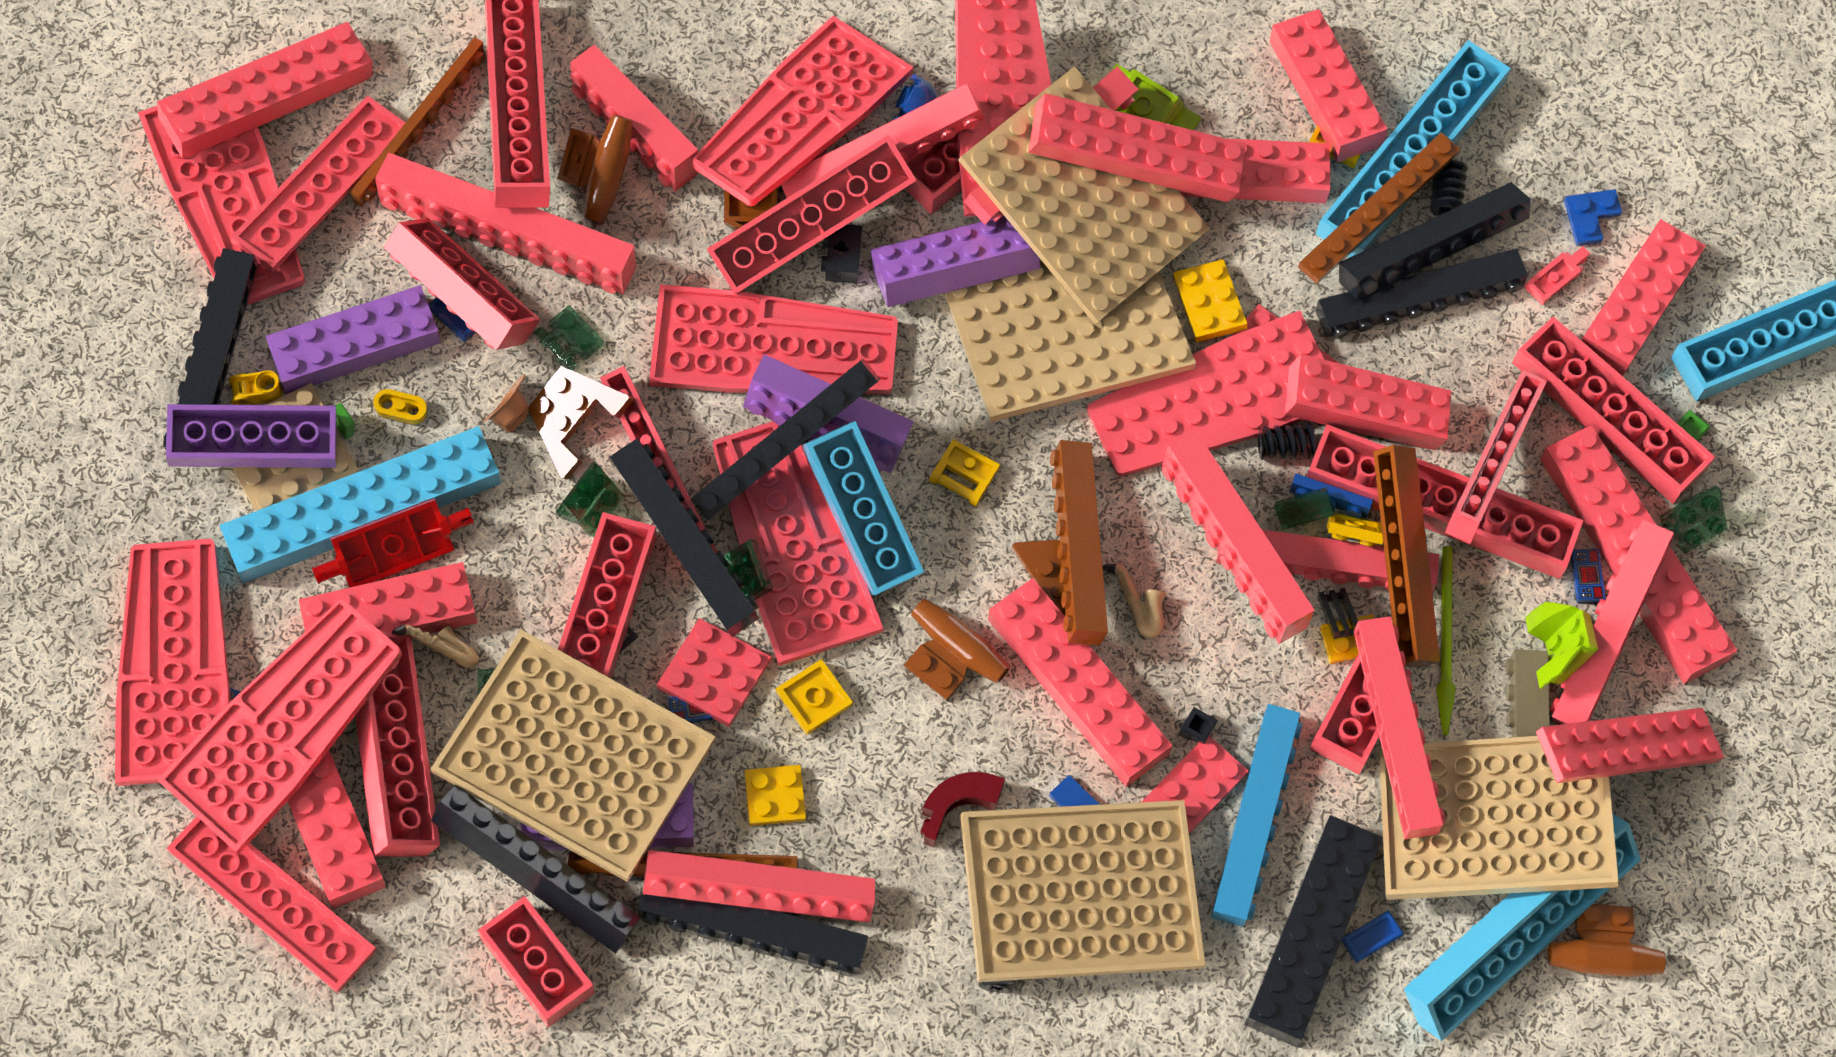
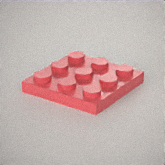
(714, 672)

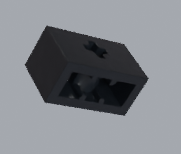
(842, 267)

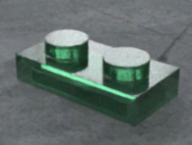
(1304, 508)

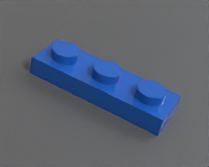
(1352, 503)

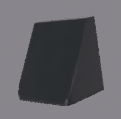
(1198, 726)

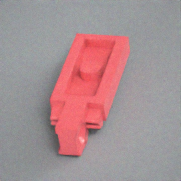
(1556, 275)

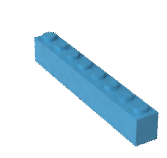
(1256, 815)

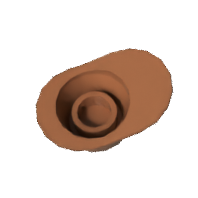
(511, 409)

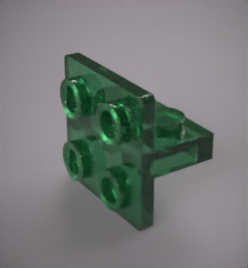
(589, 499)
(1697, 519)

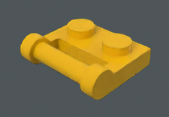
(968, 465)

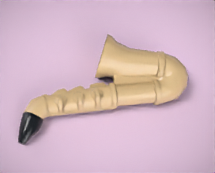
(1147, 613)
(445, 643)

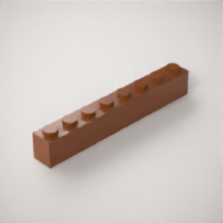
(1079, 543)
(1406, 554)

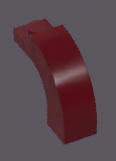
(962, 789)

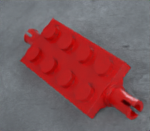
(392, 544)

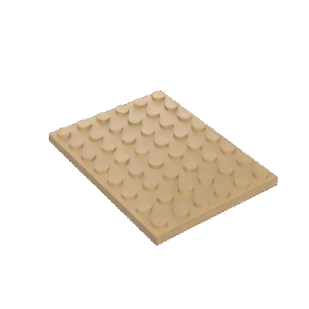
(1086, 225)
(1042, 350)
(573, 755)
(1502, 827)
(1081, 890)

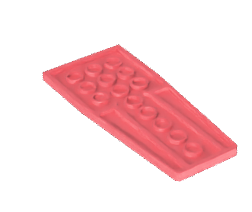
(1002, 63)
(800, 111)
(219, 194)
(719, 337)
(1226, 397)
(816, 585)
(170, 656)
(281, 726)

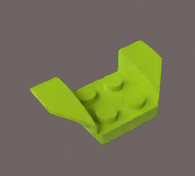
(1158, 103)
(1567, 638)

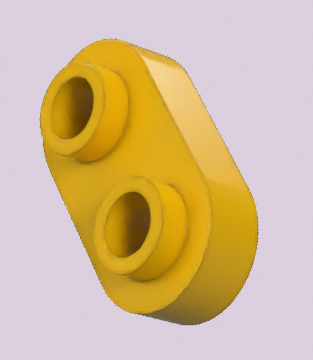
(401, 406)

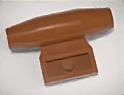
(598, 164)
(951, 651)
(1606, 946)

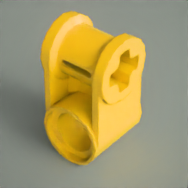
(249, 388)

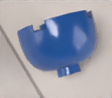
(915, 96)

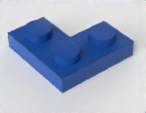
(1585, 211)

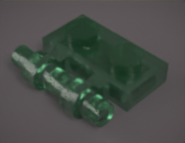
(575, 332)

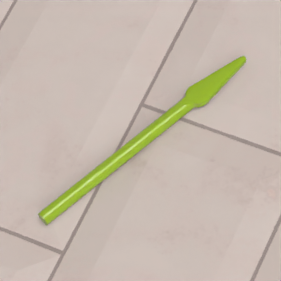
(1446, 688)

